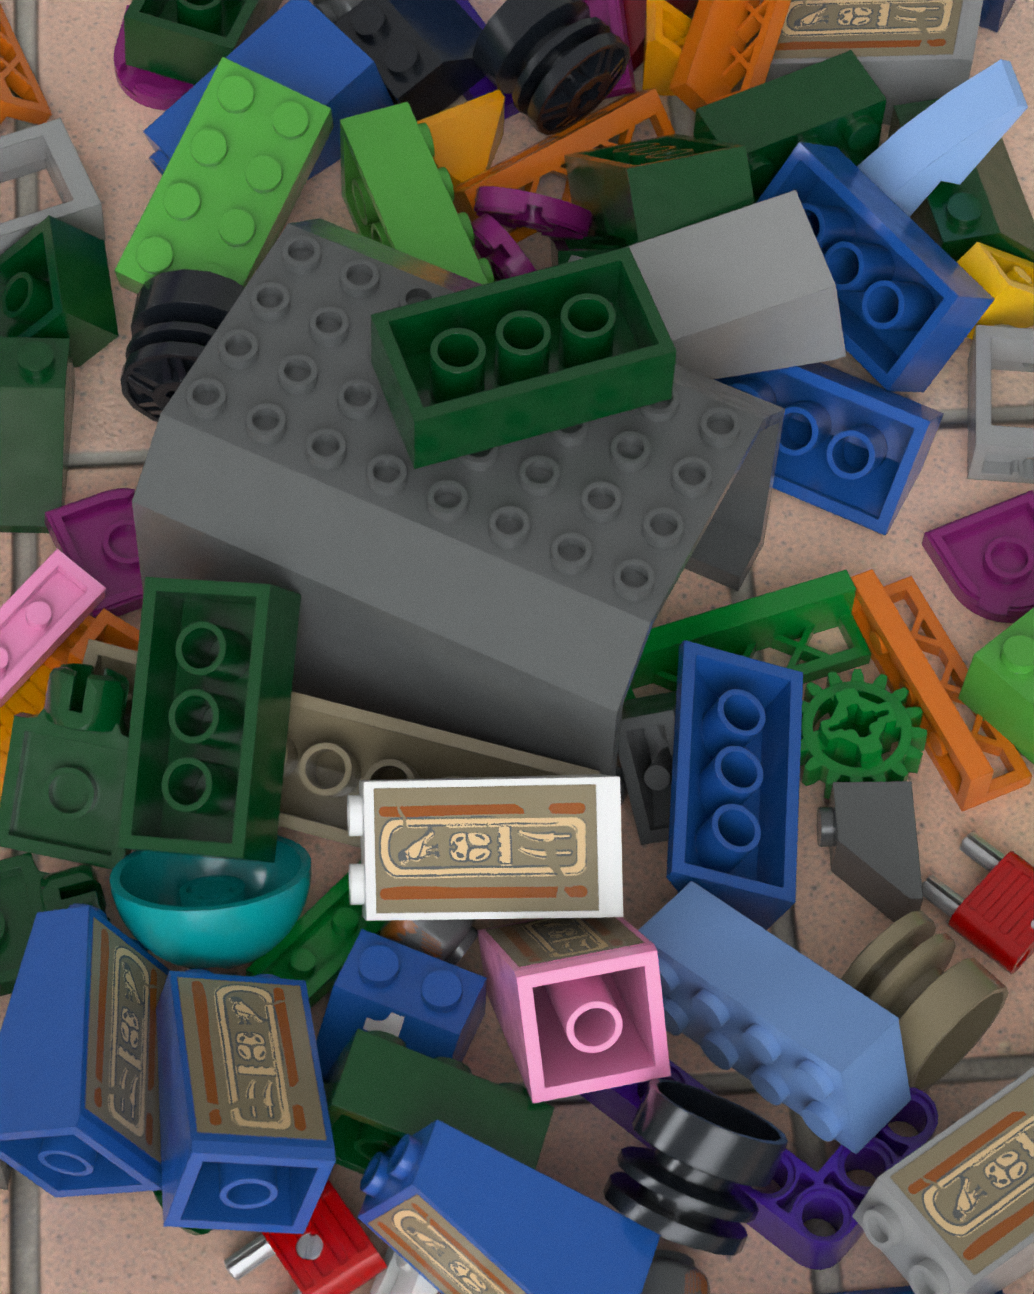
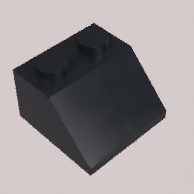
(418, 49)

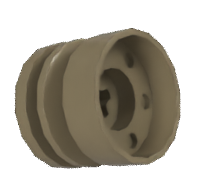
(937, 1010)

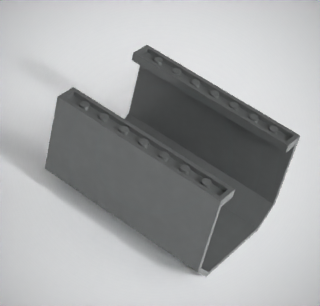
(457, 592)

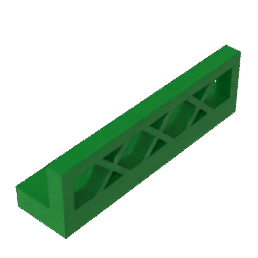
(763, 623)

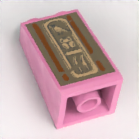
(577, 1003)

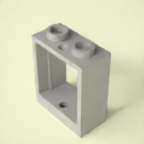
(51, 149)
(995, 450)

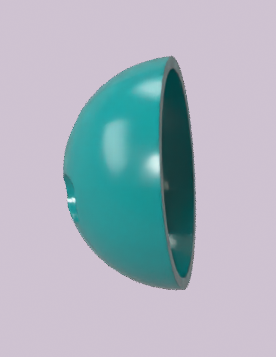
(211, 908)

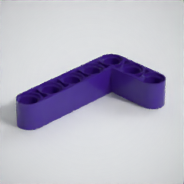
(803, 1191)

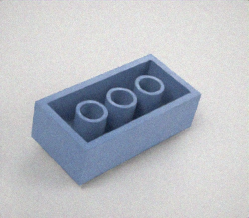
(778, 1019)

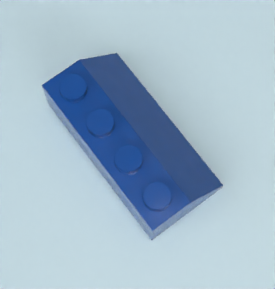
(844, 440)
(736, 781)

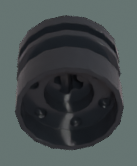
(551, 60)
(169, 331)
(690, 1179)

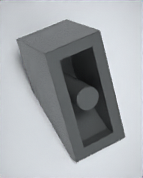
(647, 761)
(874, 843)

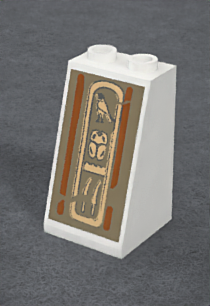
(487, 848)

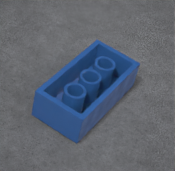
(896, 288)

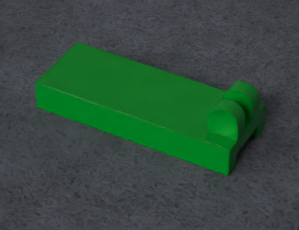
(318, 943)

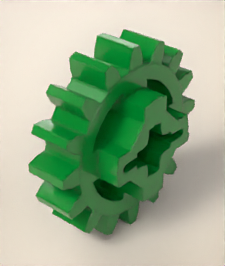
(859, 730)

